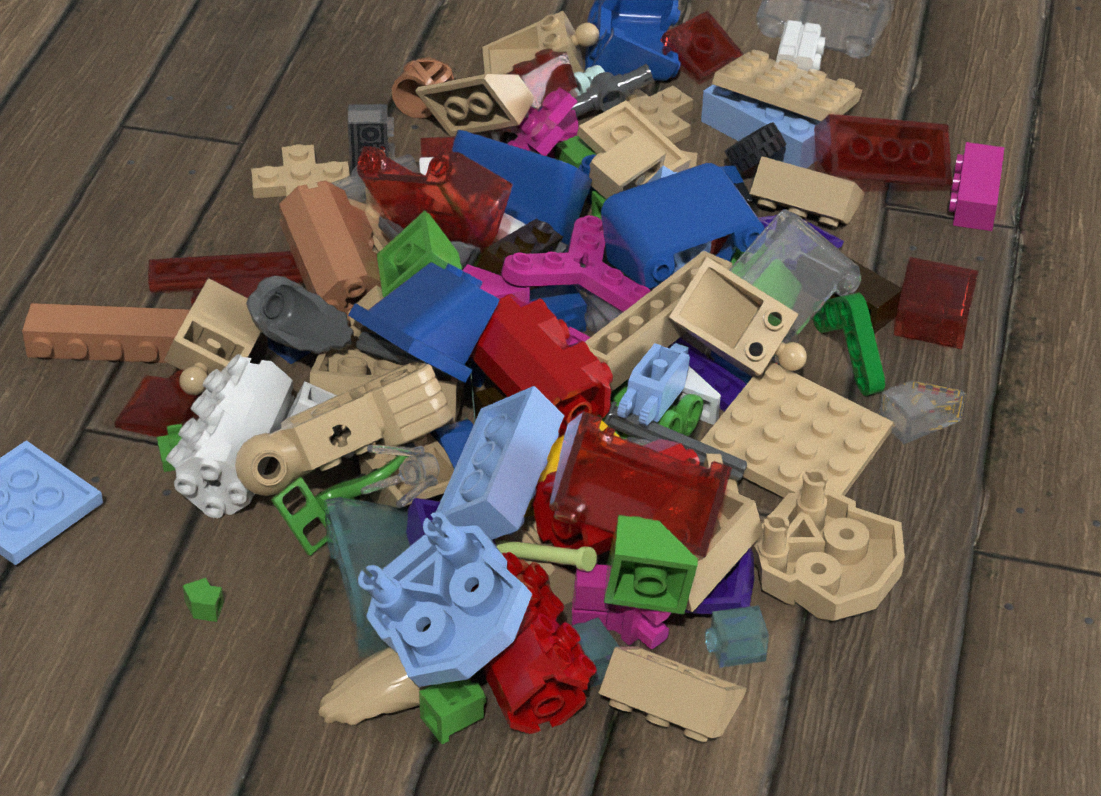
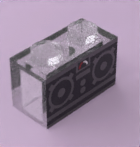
(369, 127)

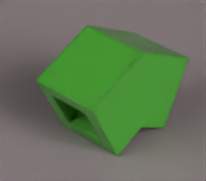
(203, 600)

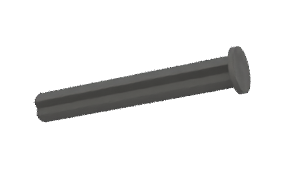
(655, 431)

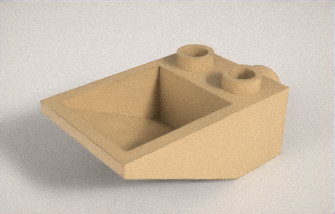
(551, 32)
(734, 314)
(211, 336)
(391, 494)

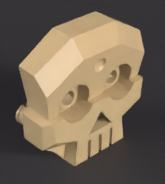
(828, 552)

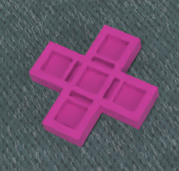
(541, 129)

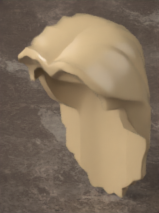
(369, 689)

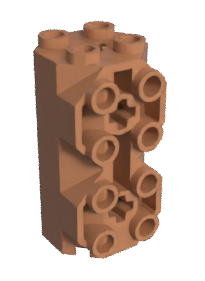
(330, 244)

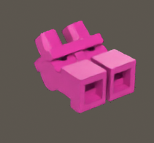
(628, 621)

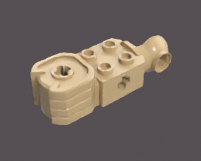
(386, 408)

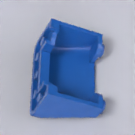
(632, 36)
(541, 185)
(672, 215)

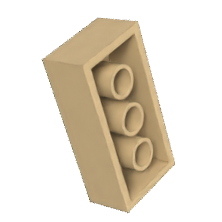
(350, 368)

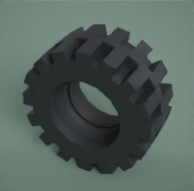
(751, 148)

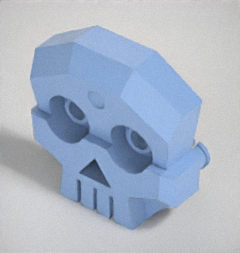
(434, 586)

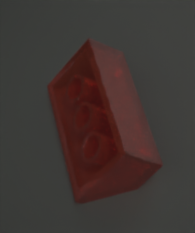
(884, 150)

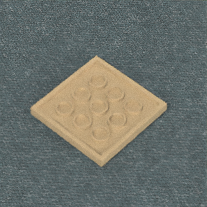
(787, 86)
(795, 425)

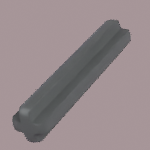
(384, 349)

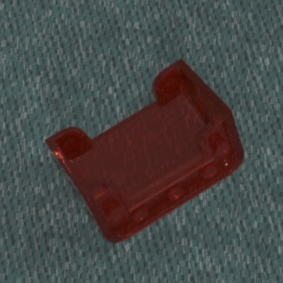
(456, 193)
(614, 477)

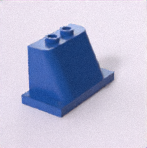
(433, 317)

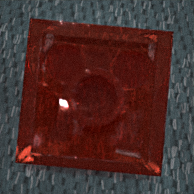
(701, 45)
(156, 405)

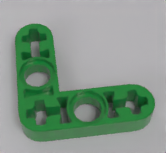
(852, 315)

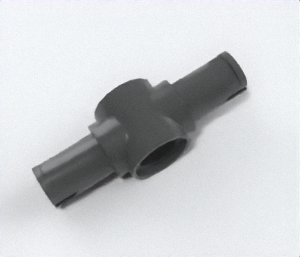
(611, 90)

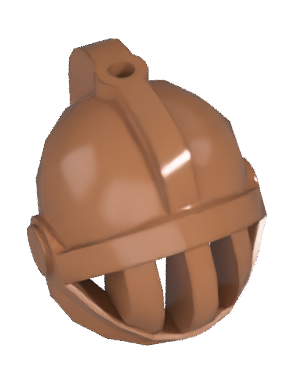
(417, 74)

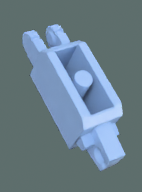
(655, 383)

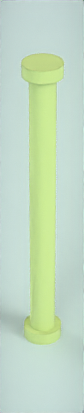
(583, 558)

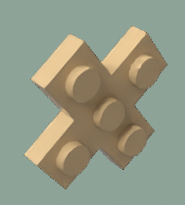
(664, 111)
(297, 170)

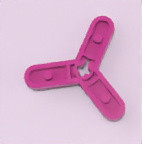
(556, 268)

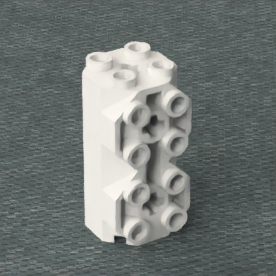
(232, 409)

